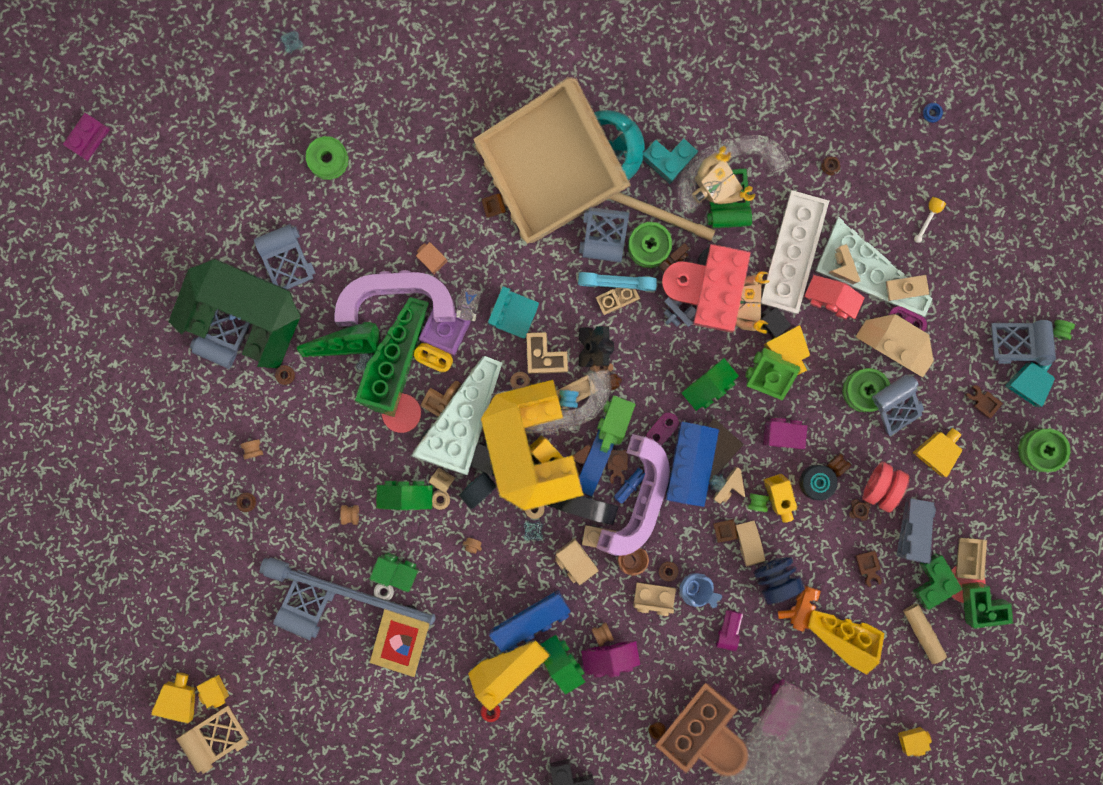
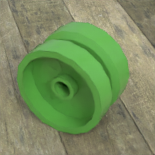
(649, 233)
(854, 387)
(1044, 450)

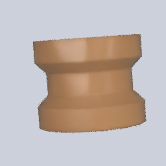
(251, 449)
(349, 514)
(602, 634)

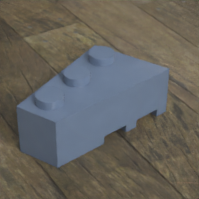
(916, 530)

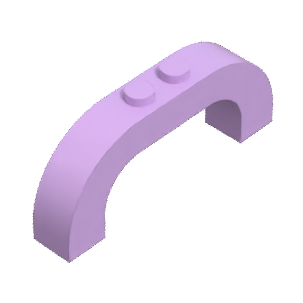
(393, 283)
(647, 503)

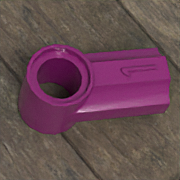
(729, 632)

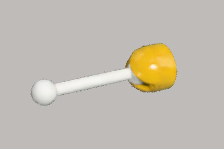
(935, 206)

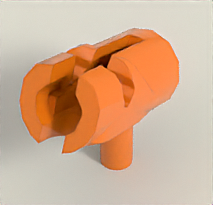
(802, 610)

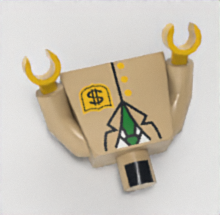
(718, 181)
(750, 305)

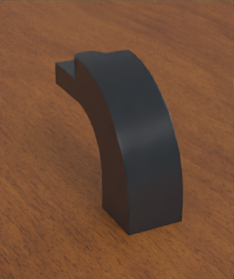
(588, 509)

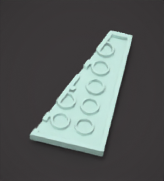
(871, 268)
(458, 428)

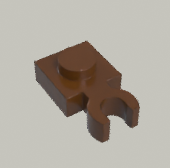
(679, 255)
(985, 402)
(617, 462)
(868, 565)

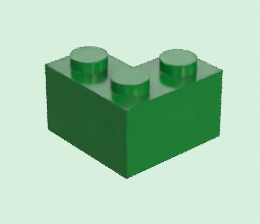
(711, 385)
(402, 496)
(394, 572)
(941, 583)
(981, 610)
(561, 665)

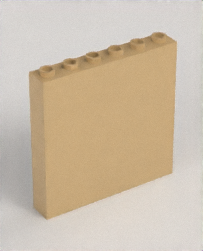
(551, 161)

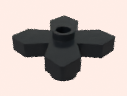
(596, 346)

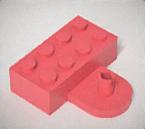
(711, 287)

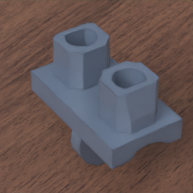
(687, 317)

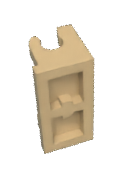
(971, 558)

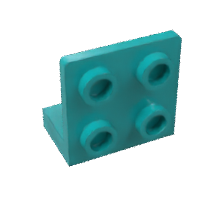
(513, 313)

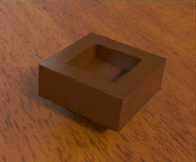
(493, 205)
(725, 530)

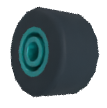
(811, 482)
(477, 490)

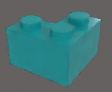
(669, 164)

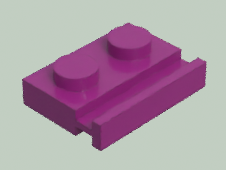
(86, 136)

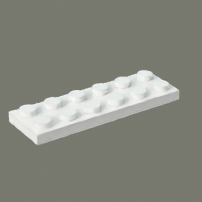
(794, 252)

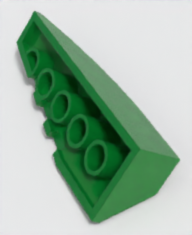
(391, 363)

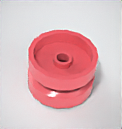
(885, 487)

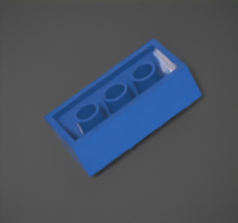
(692, 464)
(529, 621)

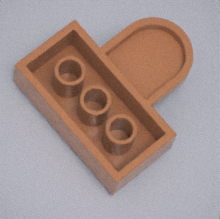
(703, 734)

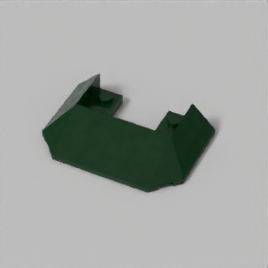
(242, 295)

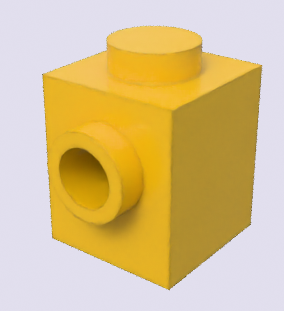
(212, 692)
(915, 741)

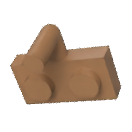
(437, 402)

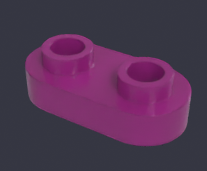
(909, 316)
(662, 429)

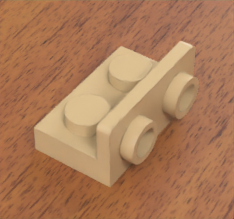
(654, 598)

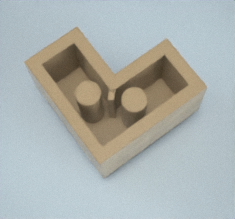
(542, 361)
(576, 562)

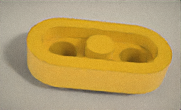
(433, 358)

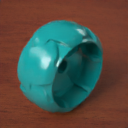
(630, 140)

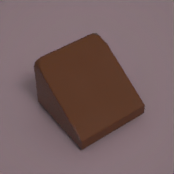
(582, 454)

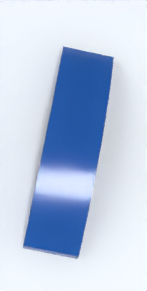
(593, 467)

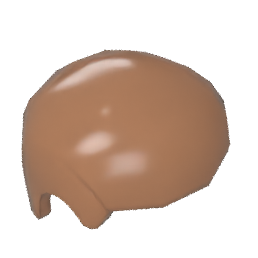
(633, 567)

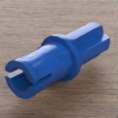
(629, 486)

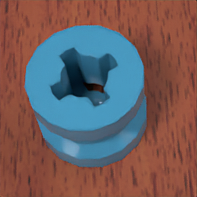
(568, 398)

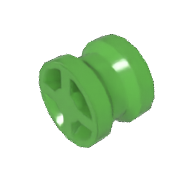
(1063, 329)
(758, 502)

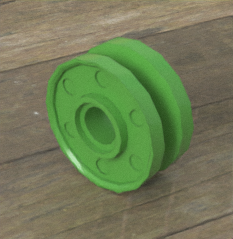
(322, 147)

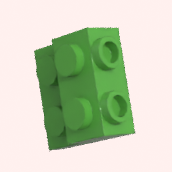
(771, 374)

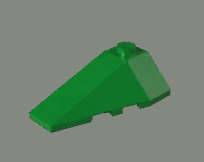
(355, 339)

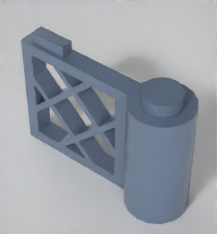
(279, 242)
(604, 246)
(1040, 342)
(216, 349)
(894, 397)
(298, 621)

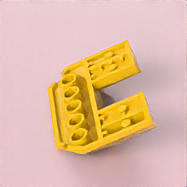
(510, 453)

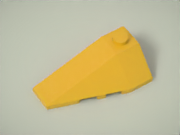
(855, 643)
(500, 675)

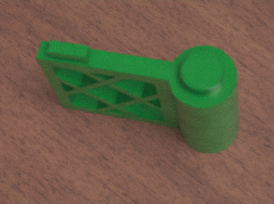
(731, 214)

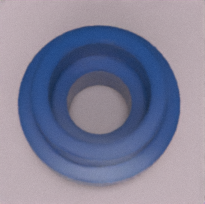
(938, 110)

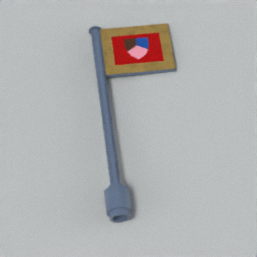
(401, 627)

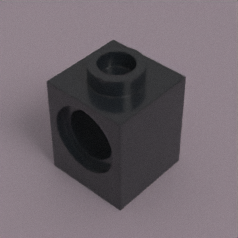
(776, 322)

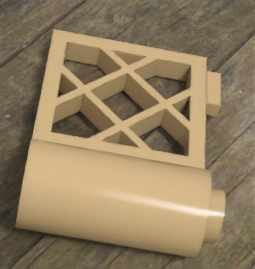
(200, 751)

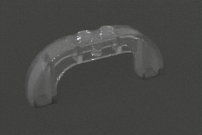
(758, 145)
(599, 395)

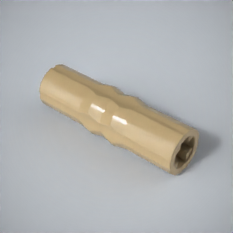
(925, 633)

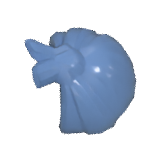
(705, 593)

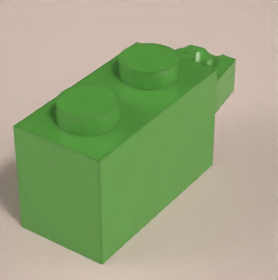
(615, 423)

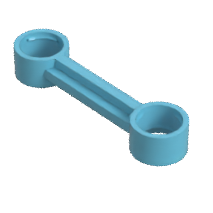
(638, 283)

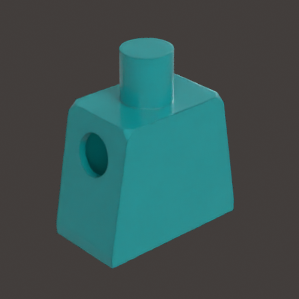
(1032, 383)

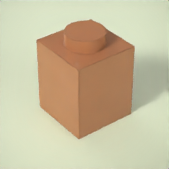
(431, 257)

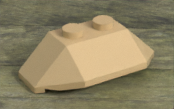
(899, 342)

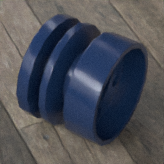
(780, 584)

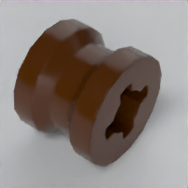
(838, 464)

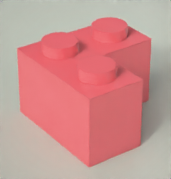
(834, 296)

